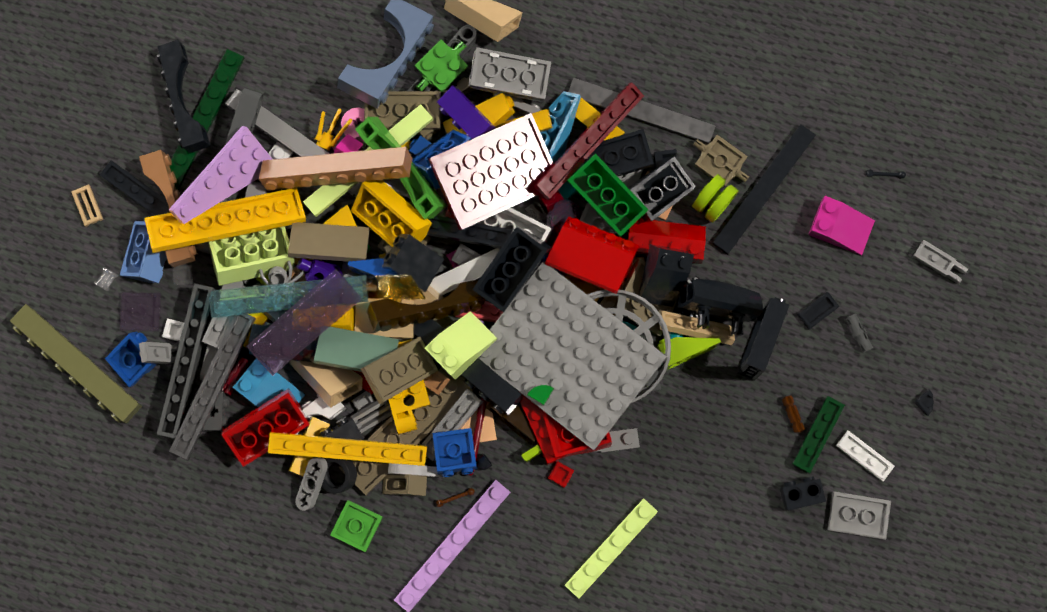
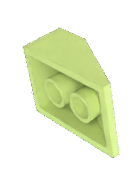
(461, 344)

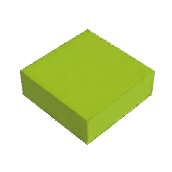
(530, 454)

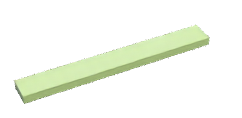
(402, 132)

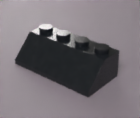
(512, 268)

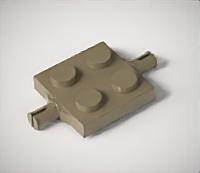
(721, 159)

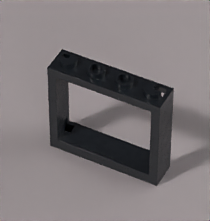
(763, 338)

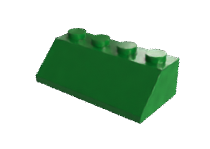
(607, 195)

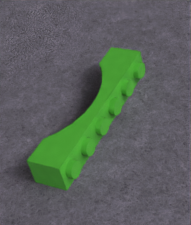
(419, 189)

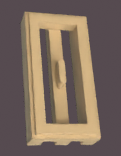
(92, 219)

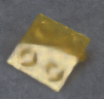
(399, 287)

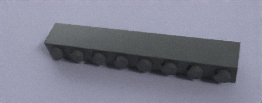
(186, 362)

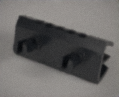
(721, 300)

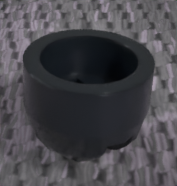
(483, 462)

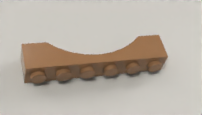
(157, 168)

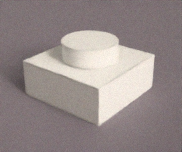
(280, 152)

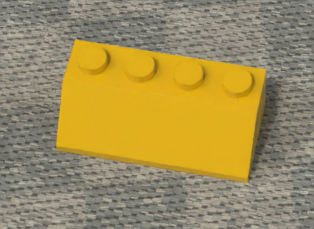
(388, 212)

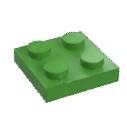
(356, 526)

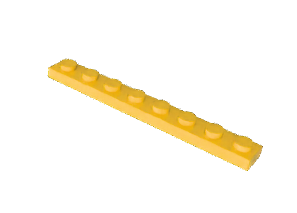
(347, 449)

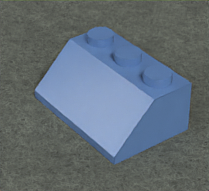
(139, 259)

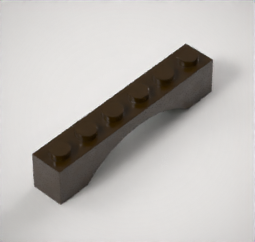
(390, 314)

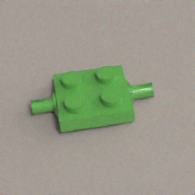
(441, 66)

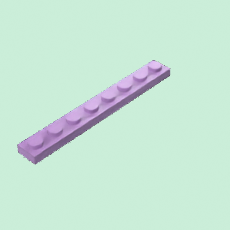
(452, 546)

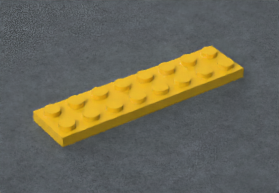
(227, 220)

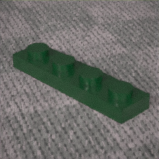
(818, 434)

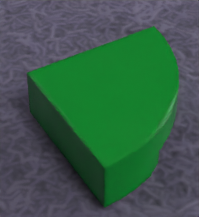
(541, 393)

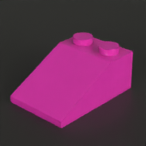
(841, 225)

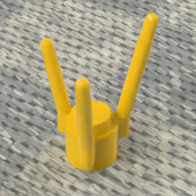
(326, 139)

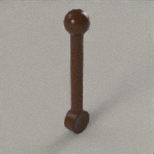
(470, 491)

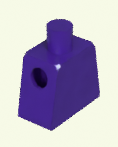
(317, 269)

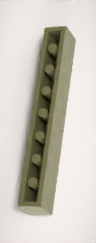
(78, 365)

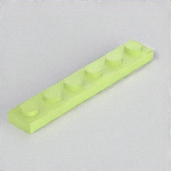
(611, 548)

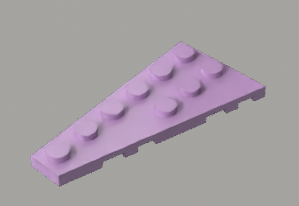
(227, 173)

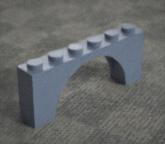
(374, 84)

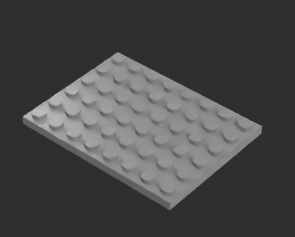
(575, 345)

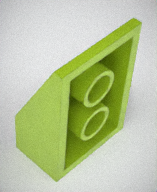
(687, 348)

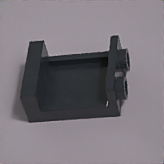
(413, 259)

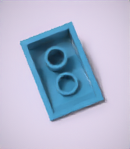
(261, 386)

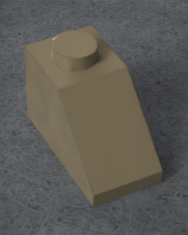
(405, 485)

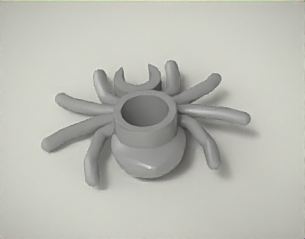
(278, 275)

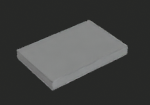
(859, 515)

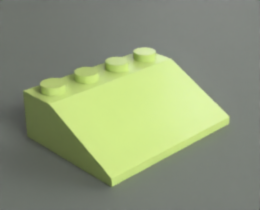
(243, 255)

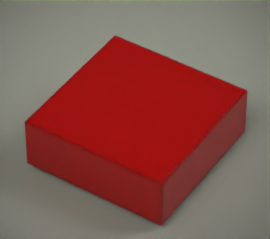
(561, 474)

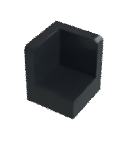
(662, 156)

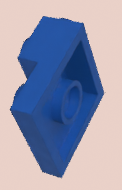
(127, 360)
(454, 452)

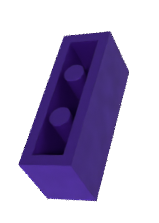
(464, 113)

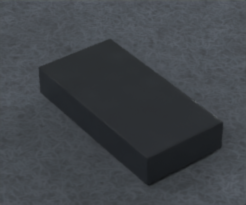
(818, 310)

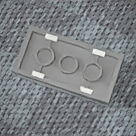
(509, 74)

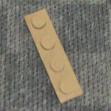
(688, 326)

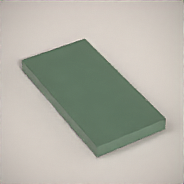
(351, 348)

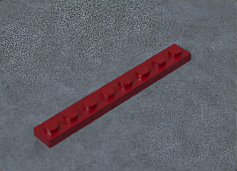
(588, 141)

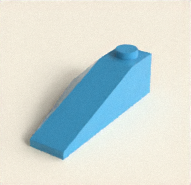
(562, 116)

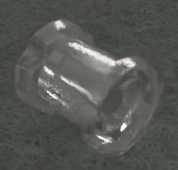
(106, 279)

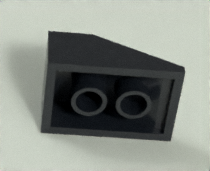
(662, 188)
(665, 274)

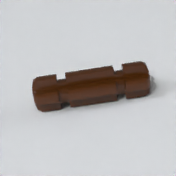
(793, 414)

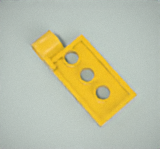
(403, 414)

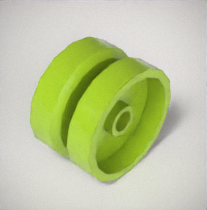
(712, 196)

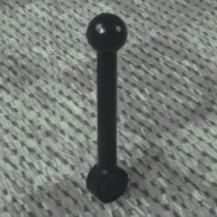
(870, 173)

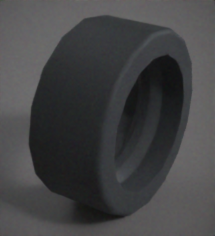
(350, 476)

